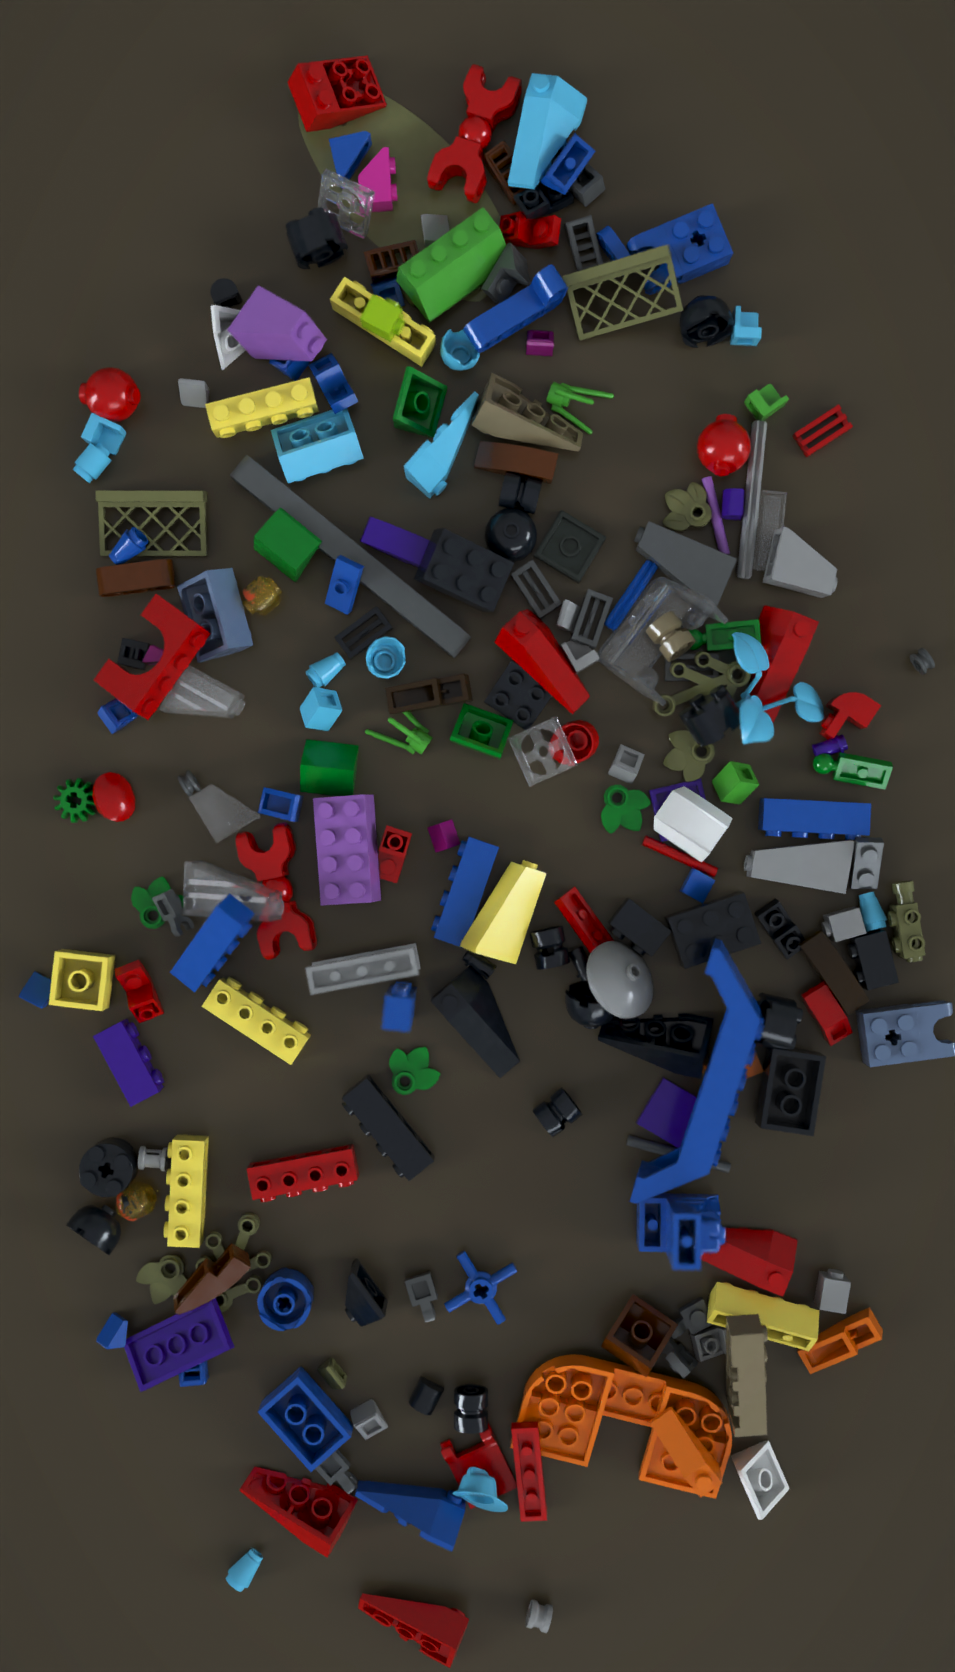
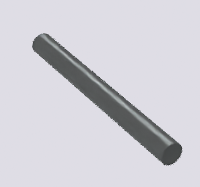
(664, 1149)

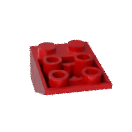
(335, 91)

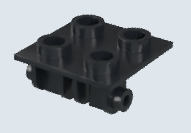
(518, 696)

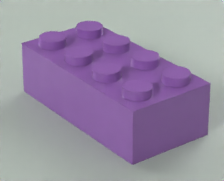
(347, 849)

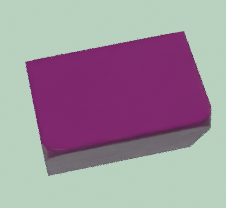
(153, 655)

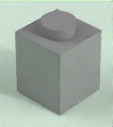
(843, 924)
(832, 1291)

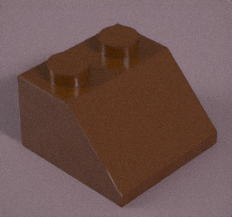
(639, 1335)

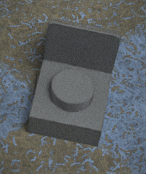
(508, 271)

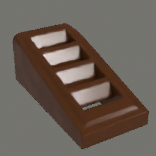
(493, 155)
(382, 252)

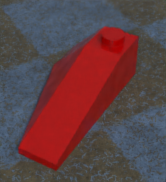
(786, 641)
(757, 1257)
(430, 1625)

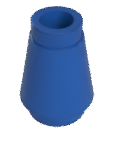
(128, 546)

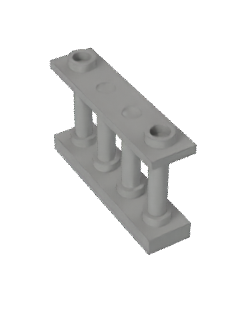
(363, 968)

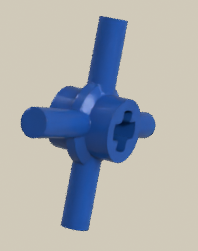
(477, 1295)

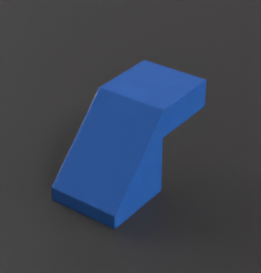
(333, 383)

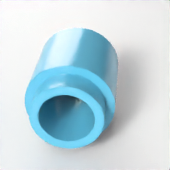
(92, 462)

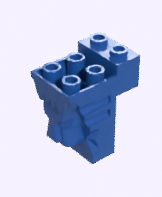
(681, 1227)

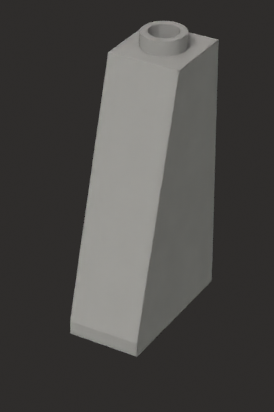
(807, 865)

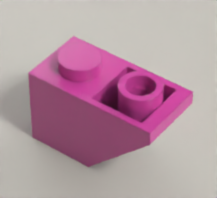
(377, 178)

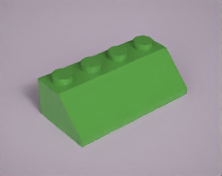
(452, 265)

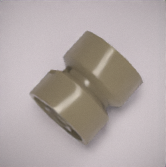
(671, 637)

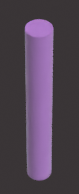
(716, 519)

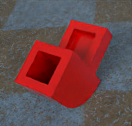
(851, 706)

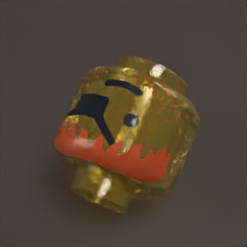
(262, 595)
(136, 1201)

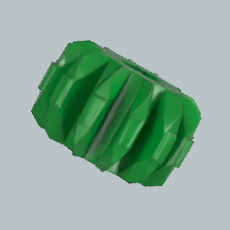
(70, 808)

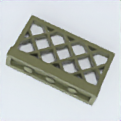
(615, 269)
(154, 499)

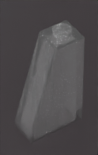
(208, 885)

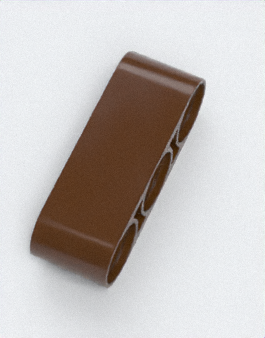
(135, 577)

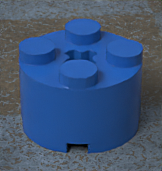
(295, 1311)

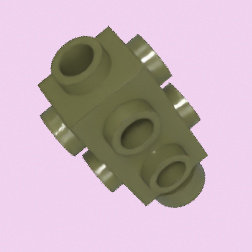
(906, 929)

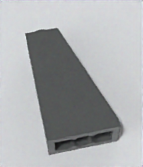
(686, 560)

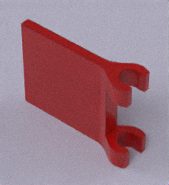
(485, 1456)

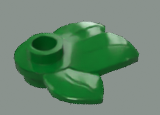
(625, 812)
(143, 901)
(415, 1068)

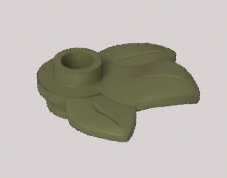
(683, 506)
(684, 755)
(162, 1280)

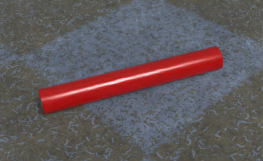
(679, 856)

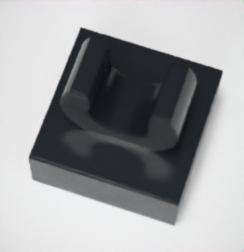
(132, 653)

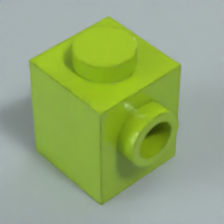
(383, 317)

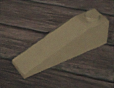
(514, 417)

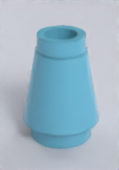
(325, 670)
(872, 912)
(244, 1569)

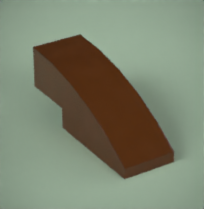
(516, 459)
(212, 1279)

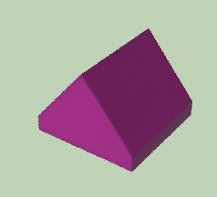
(540, 343)
(443, 835)

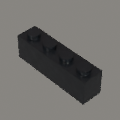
(388, 1128)

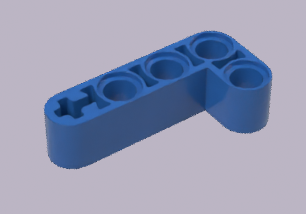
(518, 310)

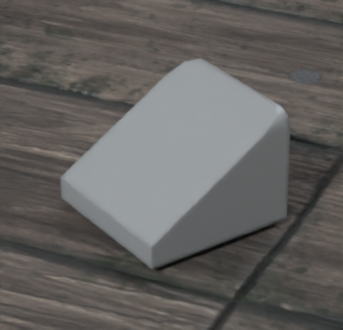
(433, 227)
(193, 392)
(567, 616)
(626, 764)
(368, 1419)

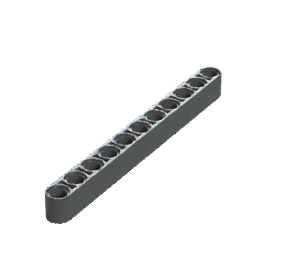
(335, 543)

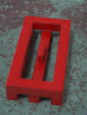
(841, 418)

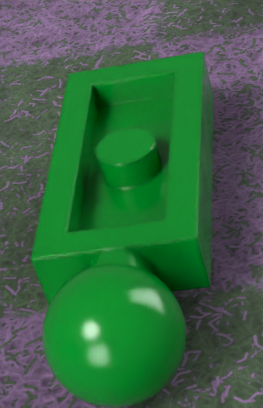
(719, 636)
(855, 769)

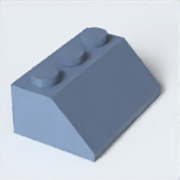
(216, 605)

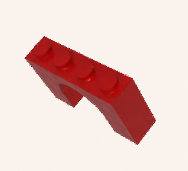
(181, 643)

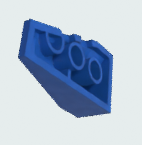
(427, 1508)

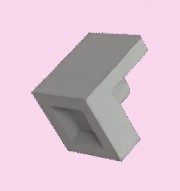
(579, 655)

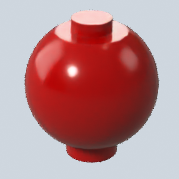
(110, 394)
(723, 445)

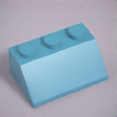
(316, 445)

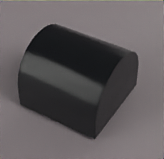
(225, 293)
(426, 1396)

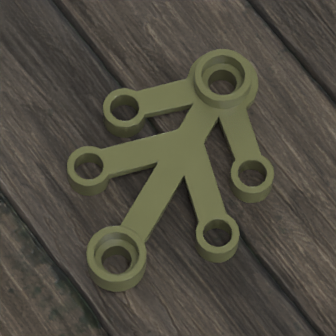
(705, 683)
(241, 1242)

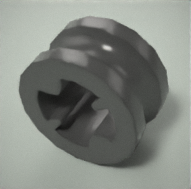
(922, 661)
(189, 783)

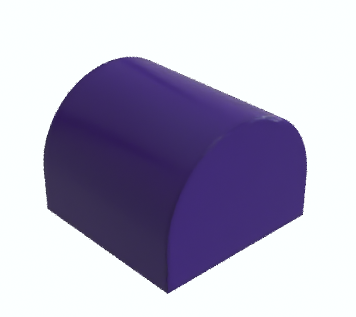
(732, 504)

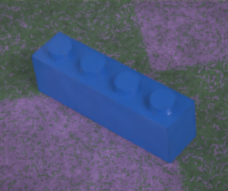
(814, 817)
(466, 891)
(212, 942)
(399, 1006)

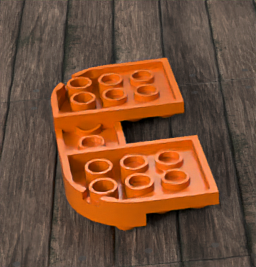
(577, 1390)

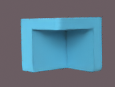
(746, 328)
(105, 432)
(320, 709)

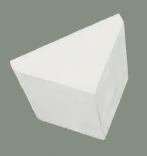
(761, 1477)

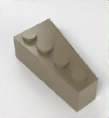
(746, 1374)

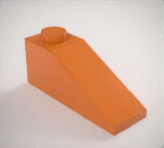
(687, 1452)

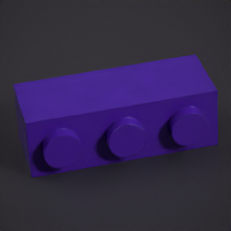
(129, 1062)

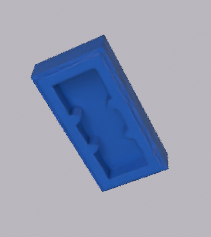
(344, 584)

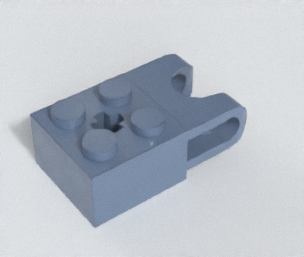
(911, 1030)

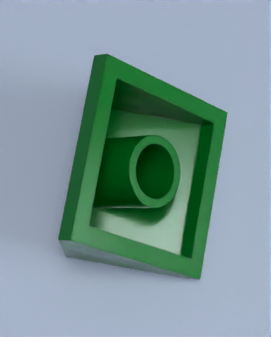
(419, 403)
(286, 544)
(481, 731)
(328, 768)

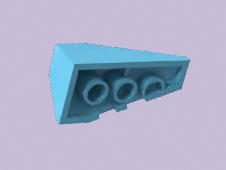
(546, 121)
(433, 461)

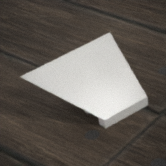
(226, 344)

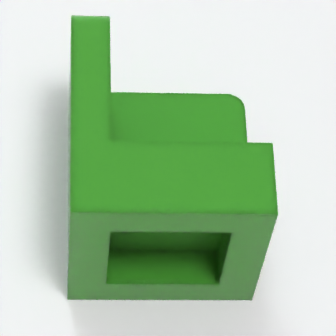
(765, 402)
(735, 782)

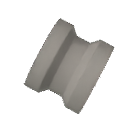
(539, 1616)

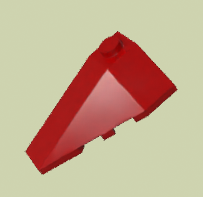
(540, 655)
(304, 1508)

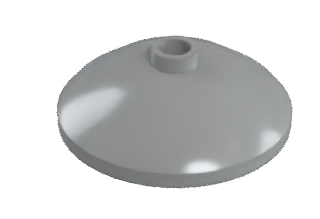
(620, 979)

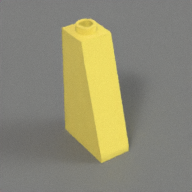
(506, 914)

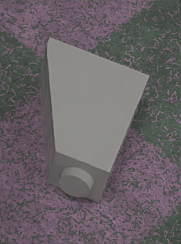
(798, 566)

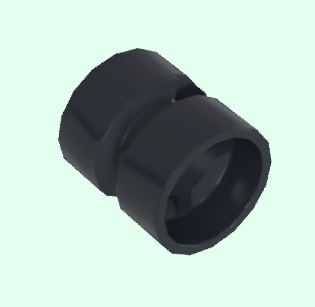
(520, 492)
(548, 938)
(557, 1112)
(471, 1413)

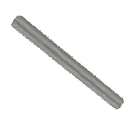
(751, 499)

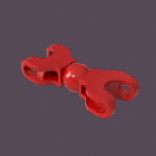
(466, 153)
(271, 869)

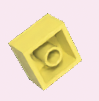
(82, 979)

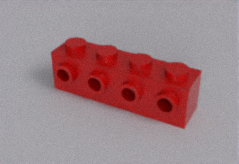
(303, 1172)

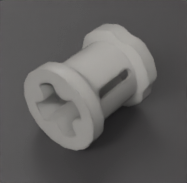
(152, 1158)

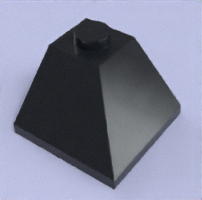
(364, 1298)

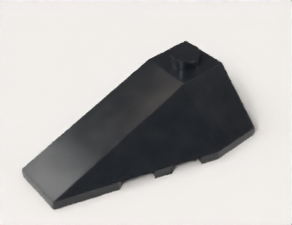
(475, 1015)
(671, 1042)

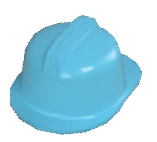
(480, 1490)

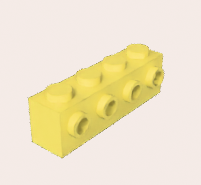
(414, 340)
(262, 408)
(256, 1020)
(187, 1191)
(785, 1321)

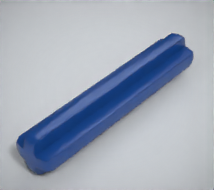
(630, 595)

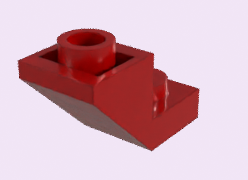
(530, 232)
(393, 853)
(140, 991)
(827, 1013)

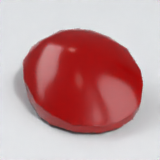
(581, 738)
(113, 797)

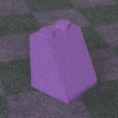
(276, 329)

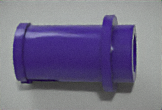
(830, 746)

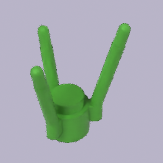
(561, 394)
(417, 739)

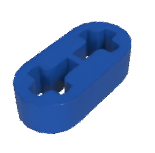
(611, 244)

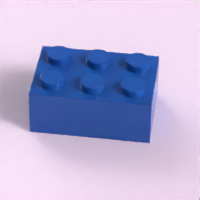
(306, 1419)

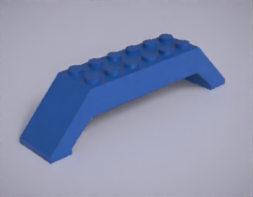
(718, 1088)

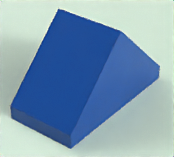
(349, 152)
(280, 804)

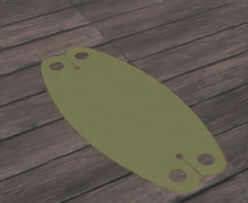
(414, 147)

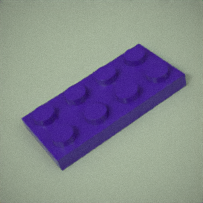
(177, 1344)

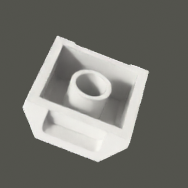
(691, 823)

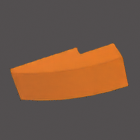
(842, 1341)

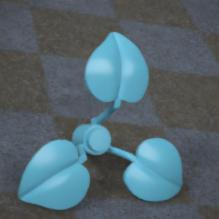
(754, 722)

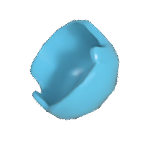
(458, 351)
(385, 657)

